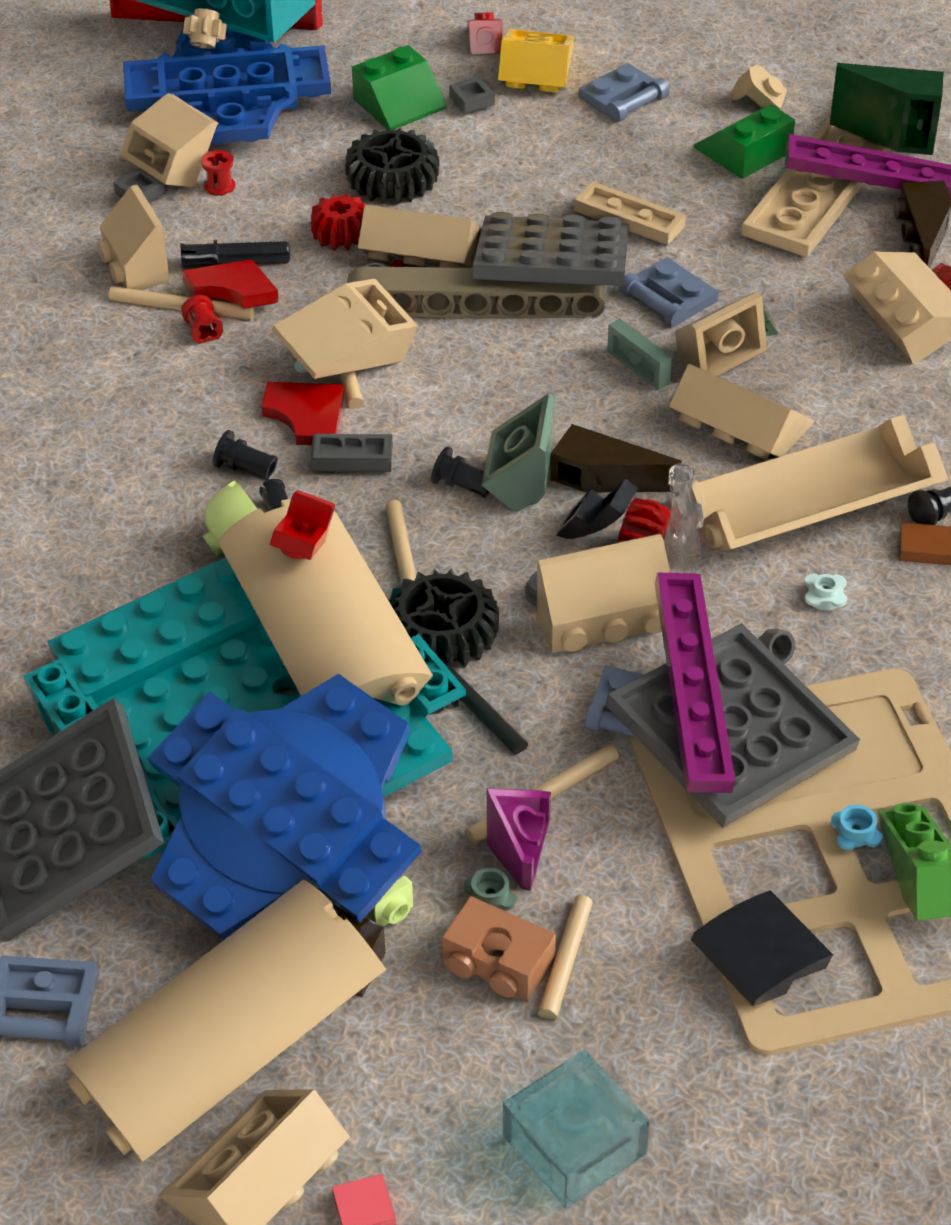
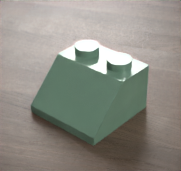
(521, 455)

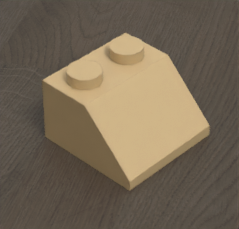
(134, 243)
(724, 336)

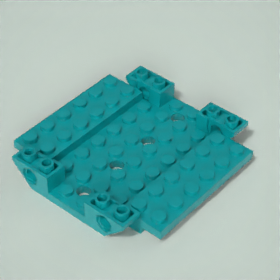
(192, 640)

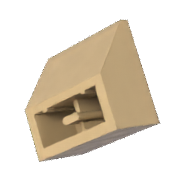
(170, 141)

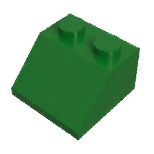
(397, 88)
(750, 141)

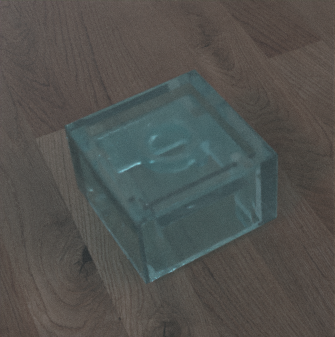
(575, 1128)

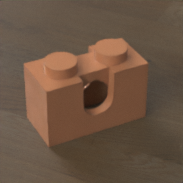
(487, 930)

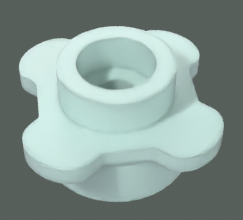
(825, 591)

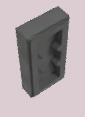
(352, 452)

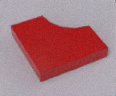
(235, 281)
(304, 407)

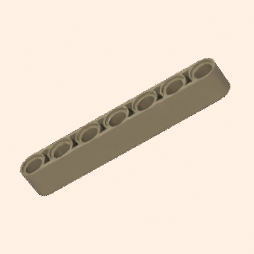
(457, 295)

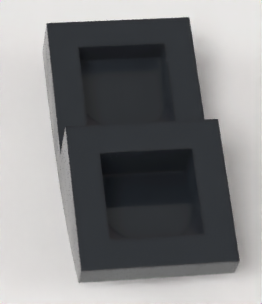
(595, 512)

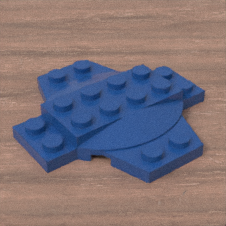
(236, 83)
(281, 804)

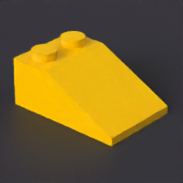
(535, 59)

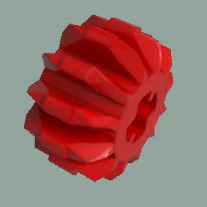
(337, 221)
(644, 519)

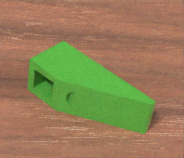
(919, 859)

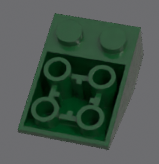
(888, 105)

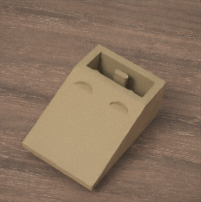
(348, 330)

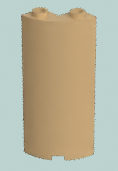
(815, 484)
(324, 611)
(222, 1020)

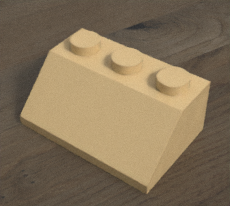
(418, 237)
(903, 301)
(737, 413)
(600, 593)
(259, 1160)

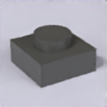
(472, 94)
(148, 184)

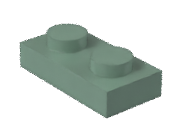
(639, 354)

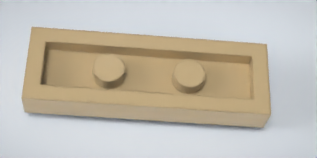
(641, 215)

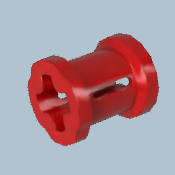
(218, 172)
(203, 317)

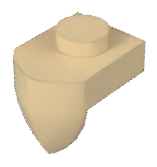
(760, 87)

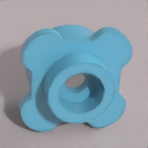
(858, 818)

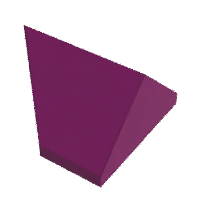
(518, 830)

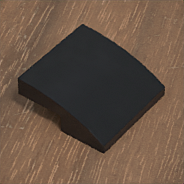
(761, 947)

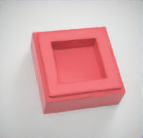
(364, 1202)

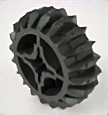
(392, 165)
(449, 614)

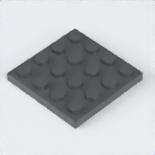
(552, 249)
(772, 723)
(71, 817)

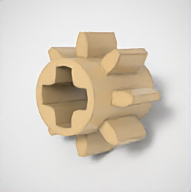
(204, 28)

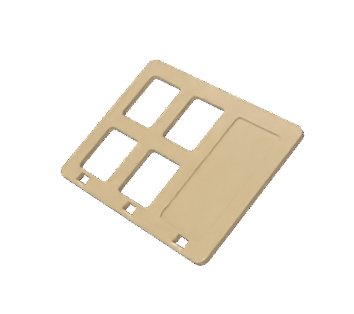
(888, 768)

